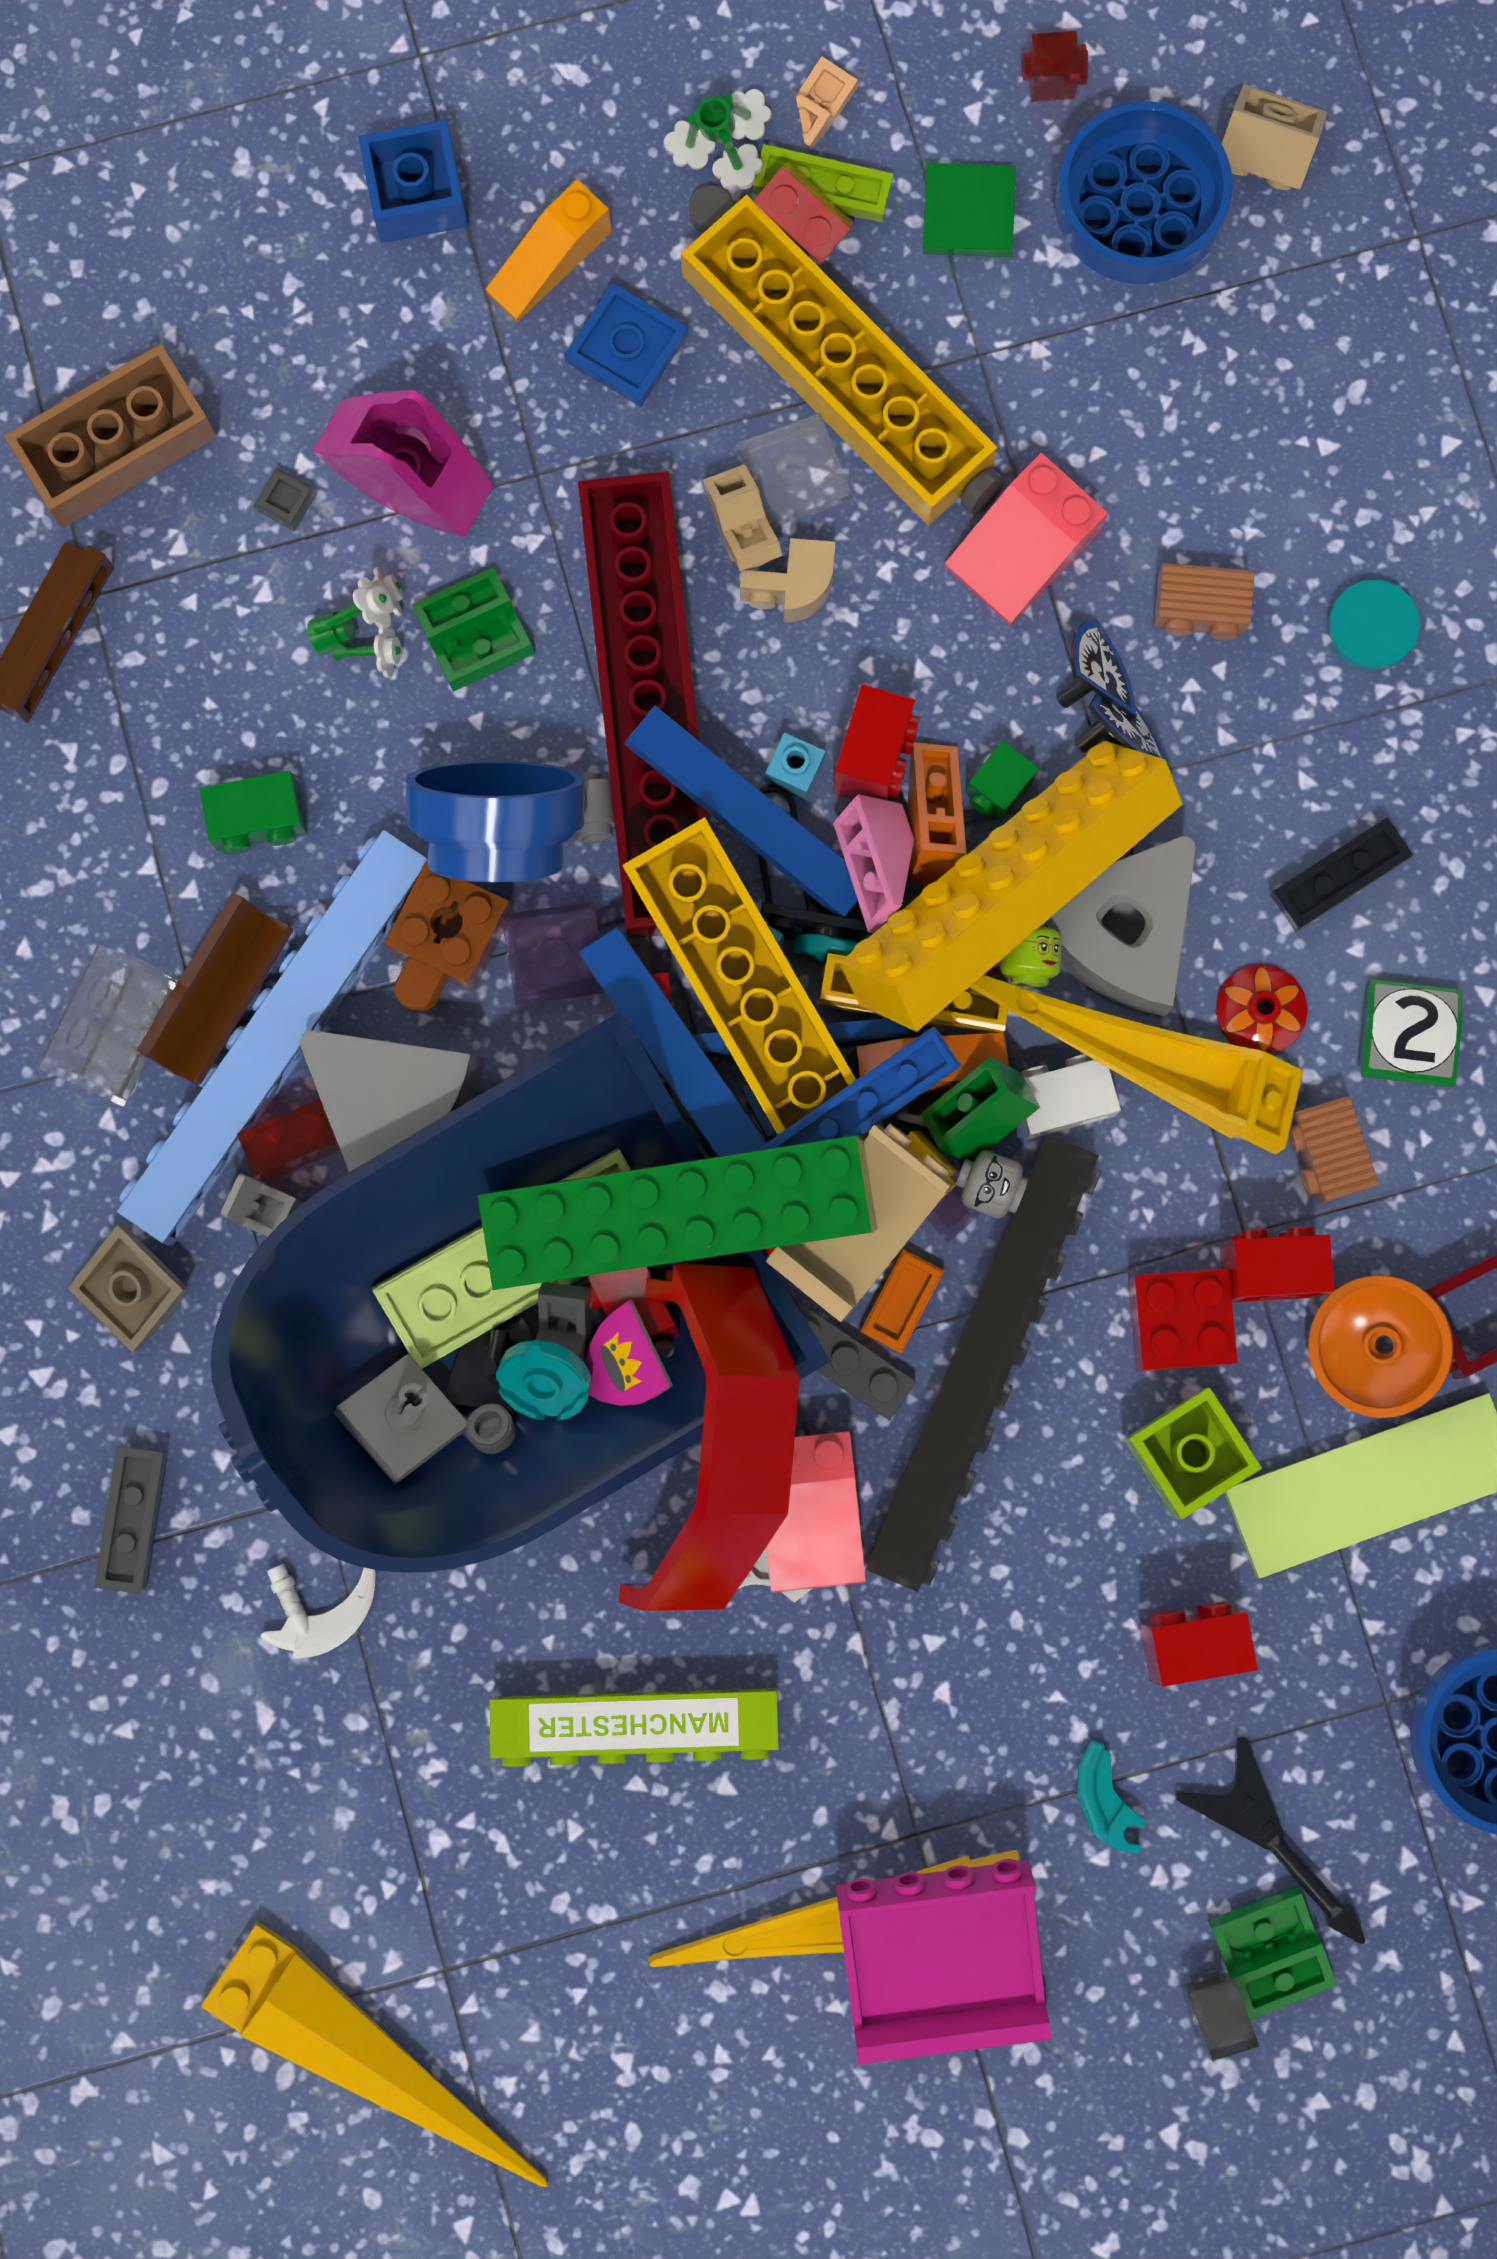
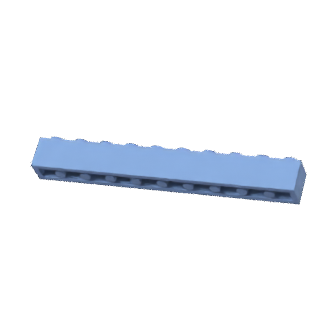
(269, 1046)

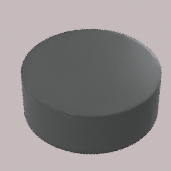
(708, 206)
(981, 491)
(490, 1428)

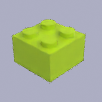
(1192, 1453)

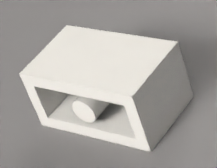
(1070, 1096)

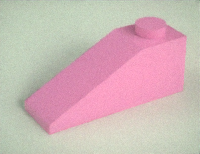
(877, 855)

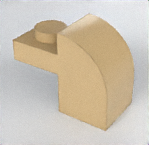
(741, 518)
(801, 589)

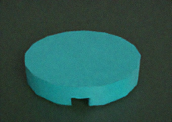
(1373, 625)
(543, 1380)

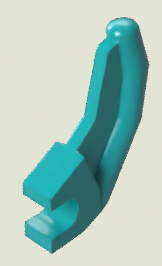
(821, 945)
(1101, 1805)

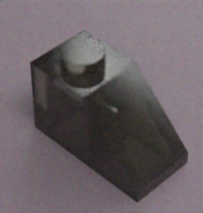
(1218, 2014)

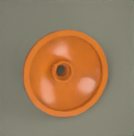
(1348, 1355)

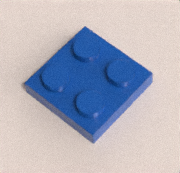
(626, 344)

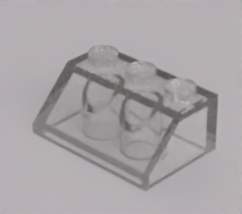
(106, 1024)

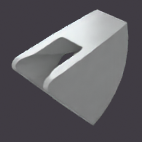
(1129, 927)
(385, 1089)

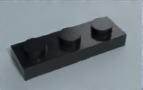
(1341, 874)

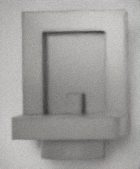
(257, 1205)

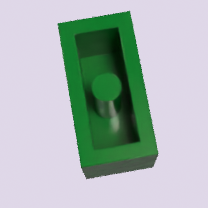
(253, 812)
(980, 1109)

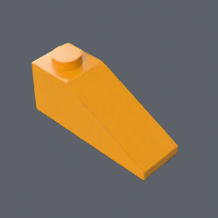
(551, 250)

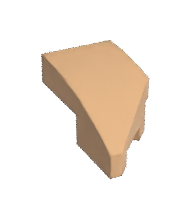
(823, 99)

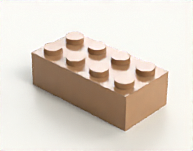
(110, 436)

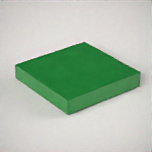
(969, 209)

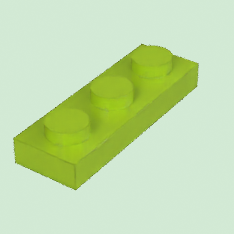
(850, 187)

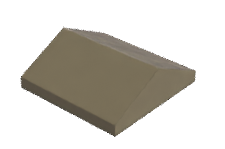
(128, 1288)

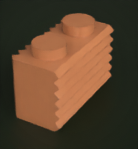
(1204, 600)
(1332, 1151)

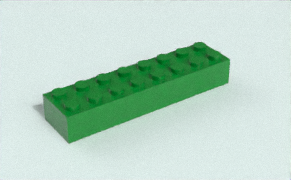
(678, 1212)

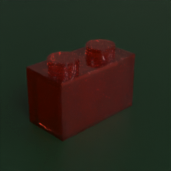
(288, 1141)

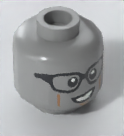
(992, 1184)

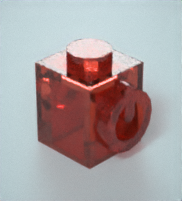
(1054, 66)

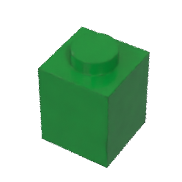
(1000, 782)

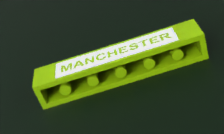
(633, 1724)

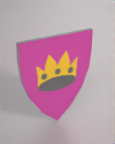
(625, 1360)

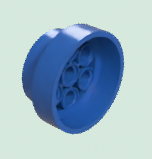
(1186, 162)
(495, 818)
(1432, 1741)

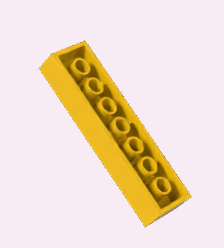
(837, 359)
(1010, 884)
(740, 974)

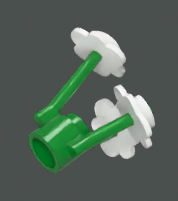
(716, 122)
(375, 602)

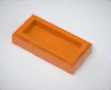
(902, 1301)

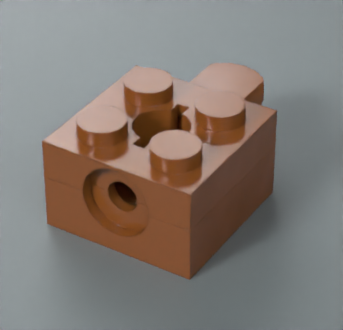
(443, 936)

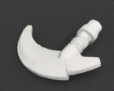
(323, 1632)

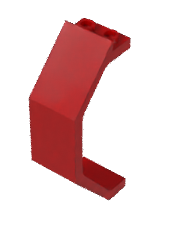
(744, 1439)

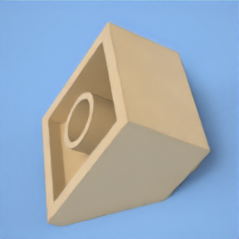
(1272, 137)

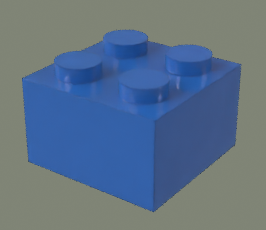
(413, 181)

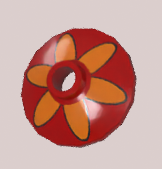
(1243, 1022)

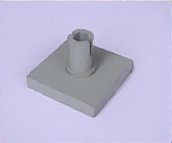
(401, 1419)

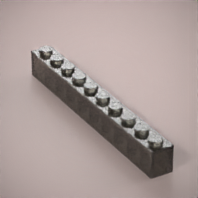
(981, 1364)

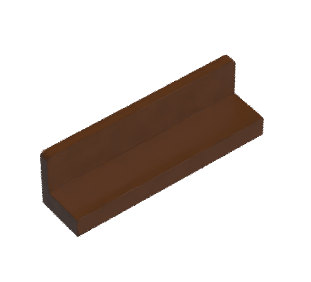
(50, 627)
(215, 990)

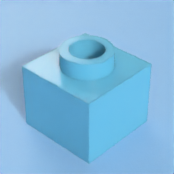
(800, 780)

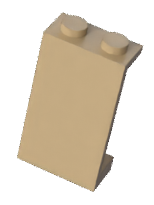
(903, 1193)

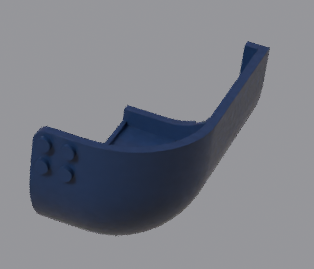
(311, 1332)

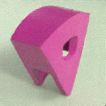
(407, 471)

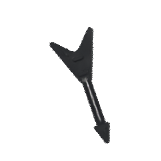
(1251, 1815)

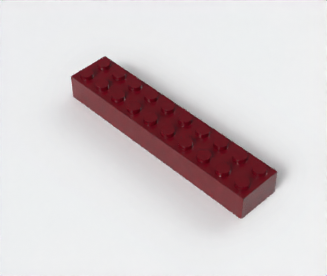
(639, 658)

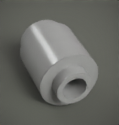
(597, 810)

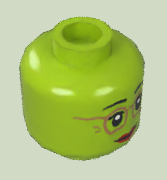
(1034, 959)

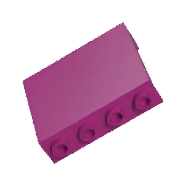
(943, 1961)

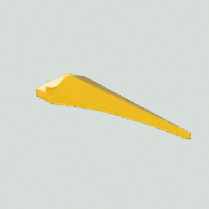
(1216, 1082)
(796, 1932)
(300, 2014)

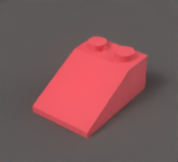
(1027, 539)
(822, 1532)

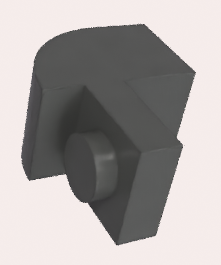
(565, 1317)

